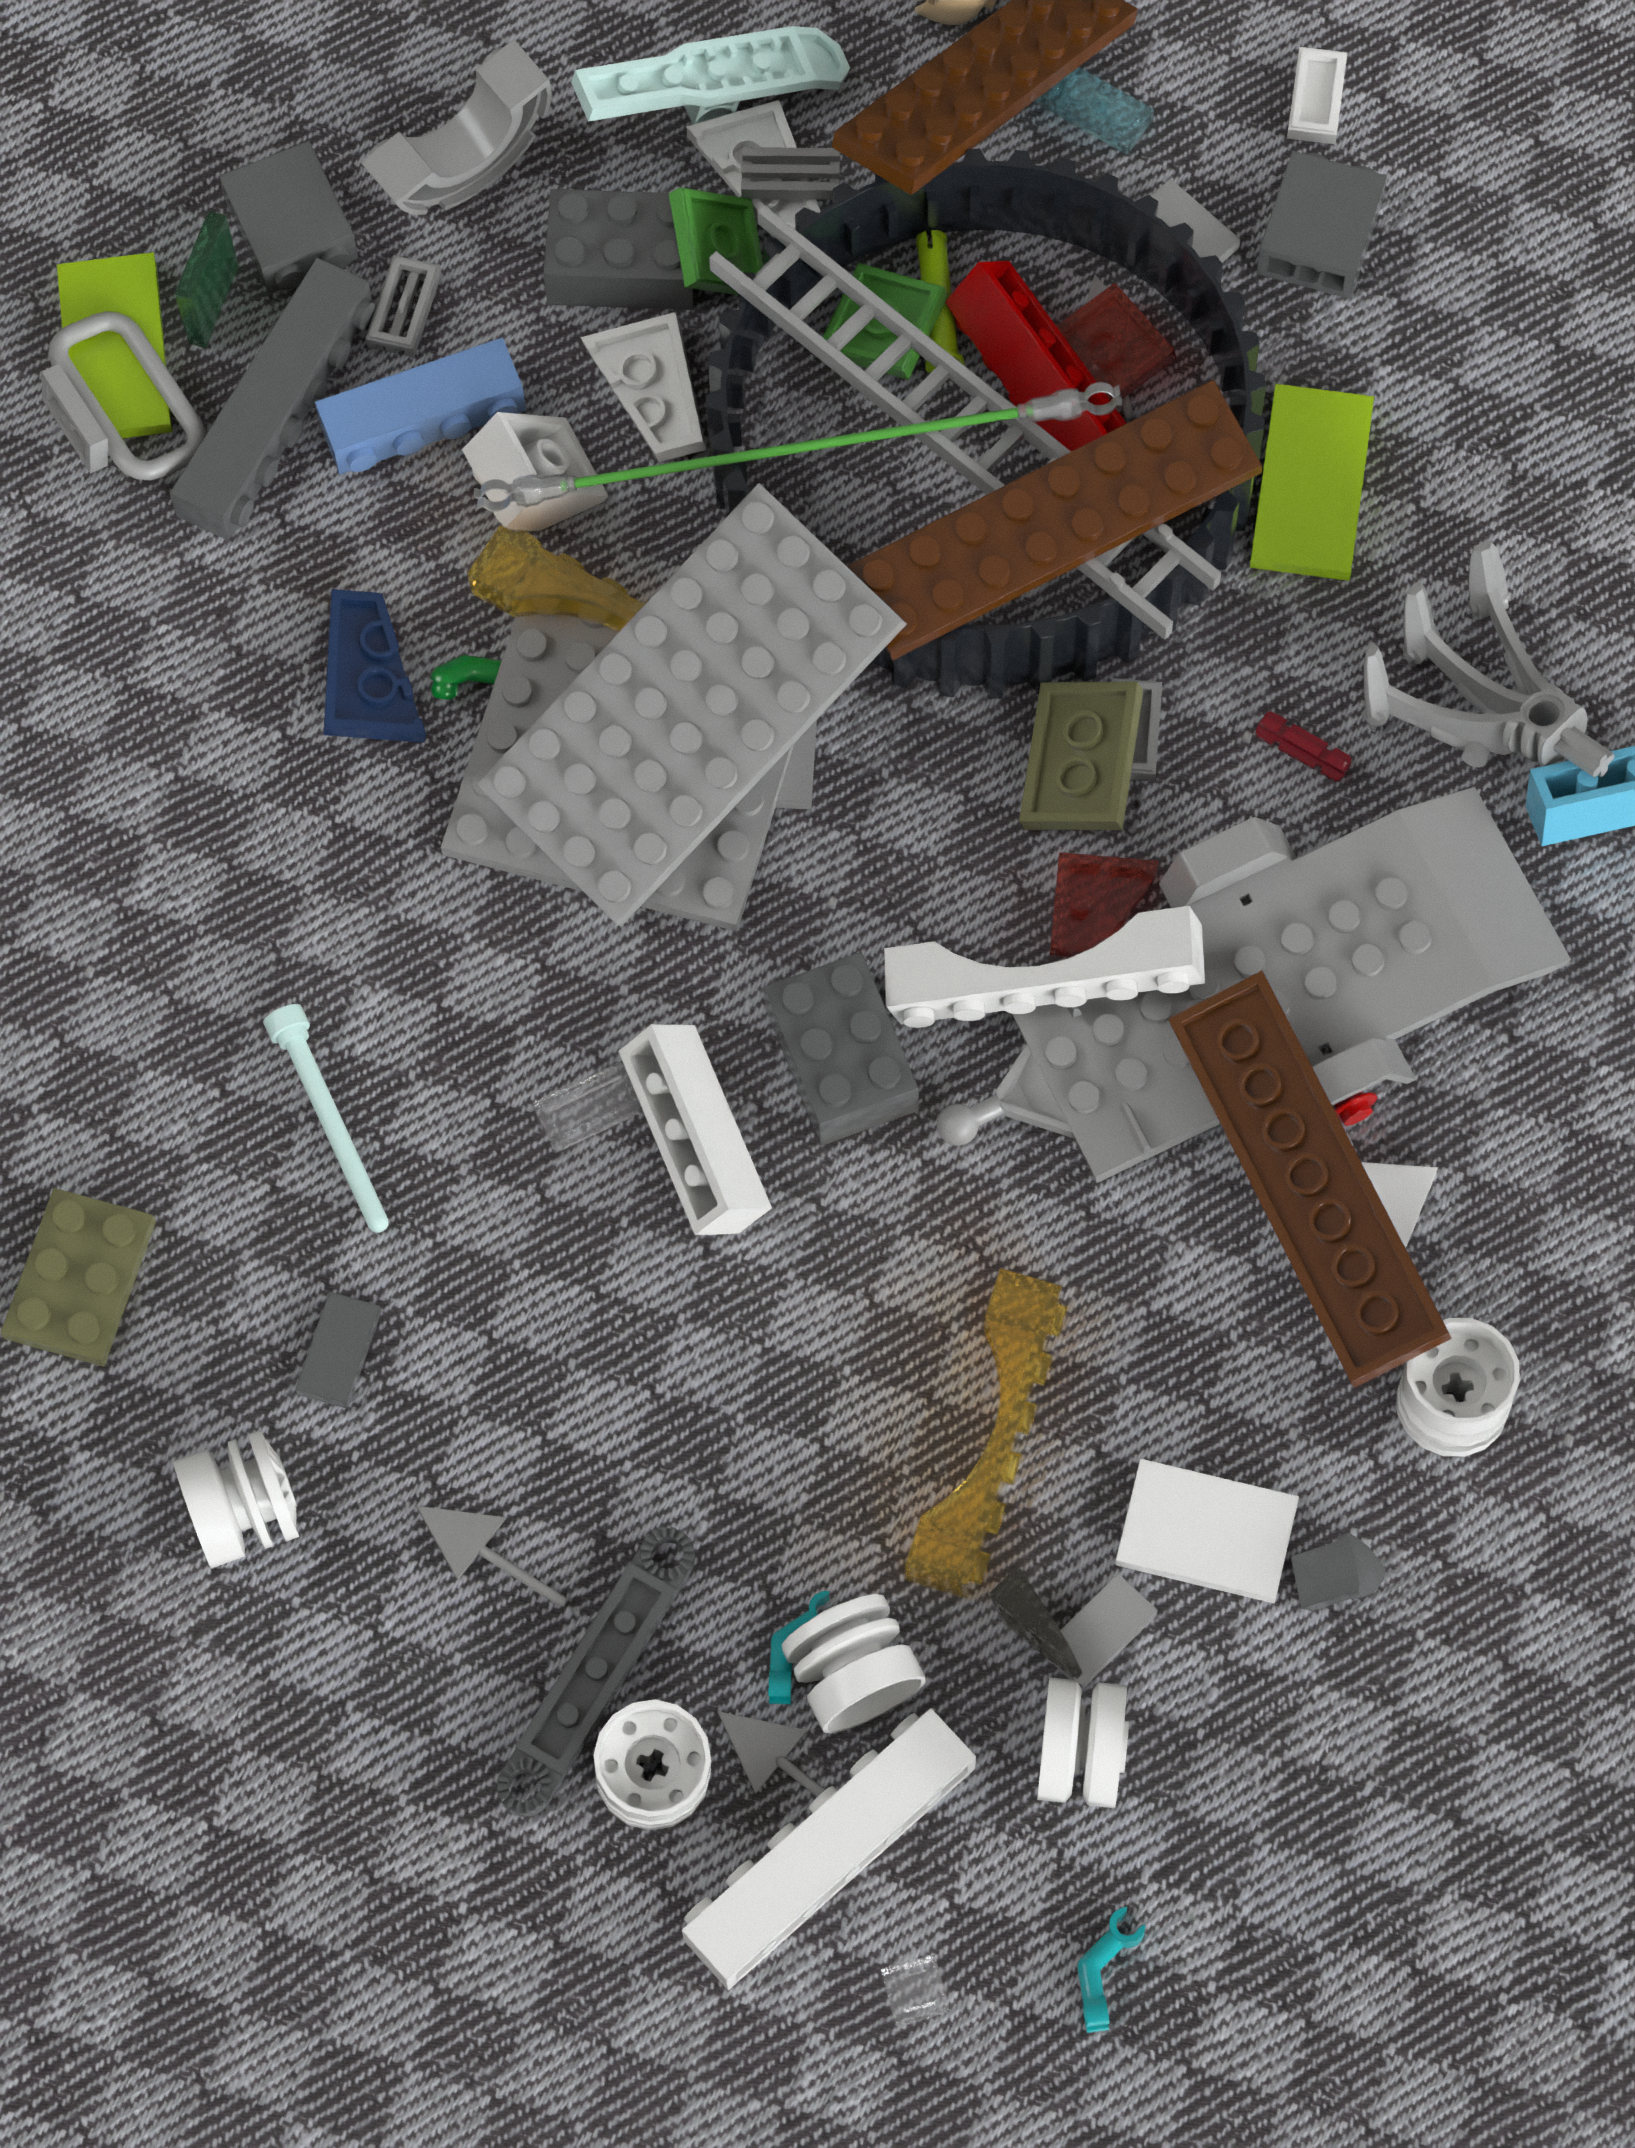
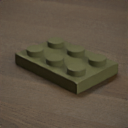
(1081, 756)
(78, 1277)

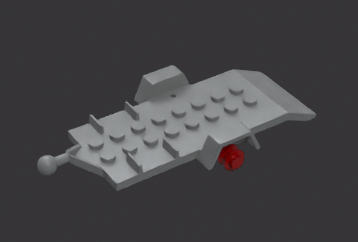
(1352, 943)

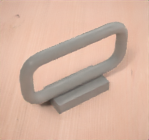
(84, 418)

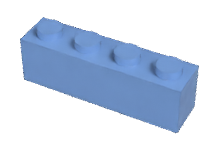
(420, 406)

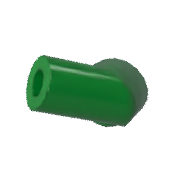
(462, 669)

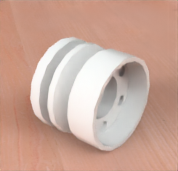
(1475, 1367)
(236, 1498)
(850, 1656)
(639, 1735)

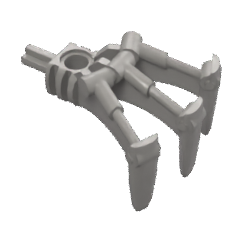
(1508, 717)

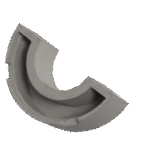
(474, 145)

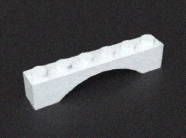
(1147, 954)

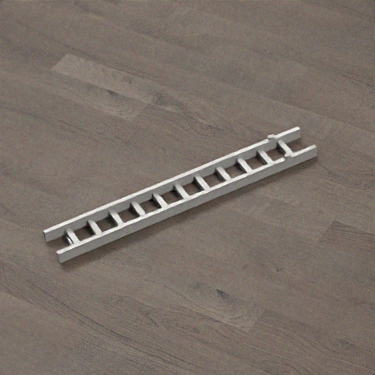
(946, 367)

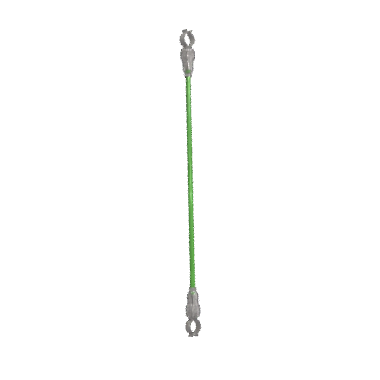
(1061, 405)

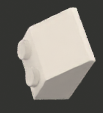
(527, 445)

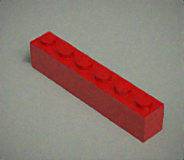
(1026, 348)

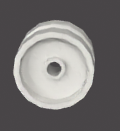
(1083, 1742)

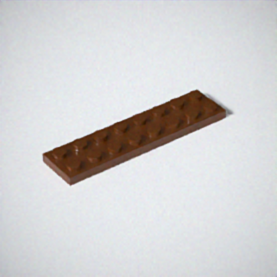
(977, 86)
(1059, 516)
(1309, 1180)

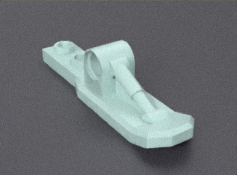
(714, 74)

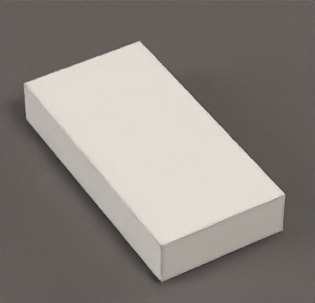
(1317, 95)

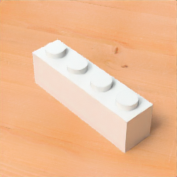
(694, 1129)

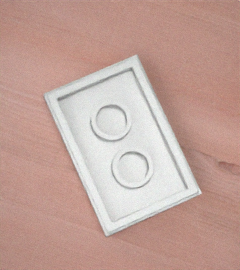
(1207, 1531)

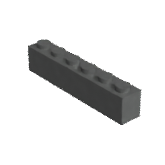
(273, 400)

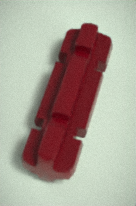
(1303, 746)

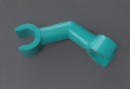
(780, 1669)
(1089, 1967)

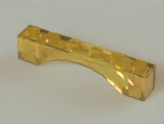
(529, 581)
(952, 1534)

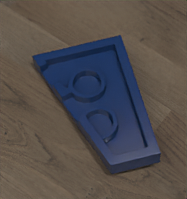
(365, 675)

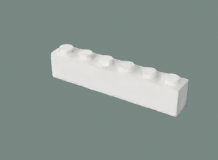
(827, 1848)

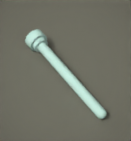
(289, 1029)

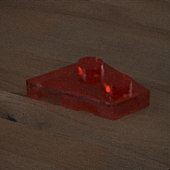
(1095, 898)

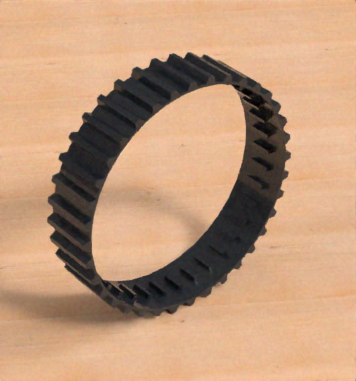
(1063, 208)

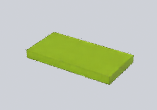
(105, 360)
(1312, 482)

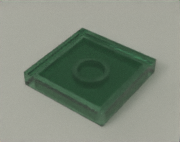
(206, 279)

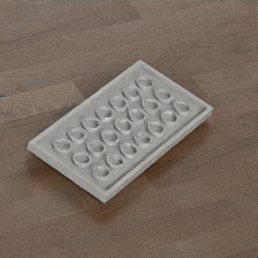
(690, 704)

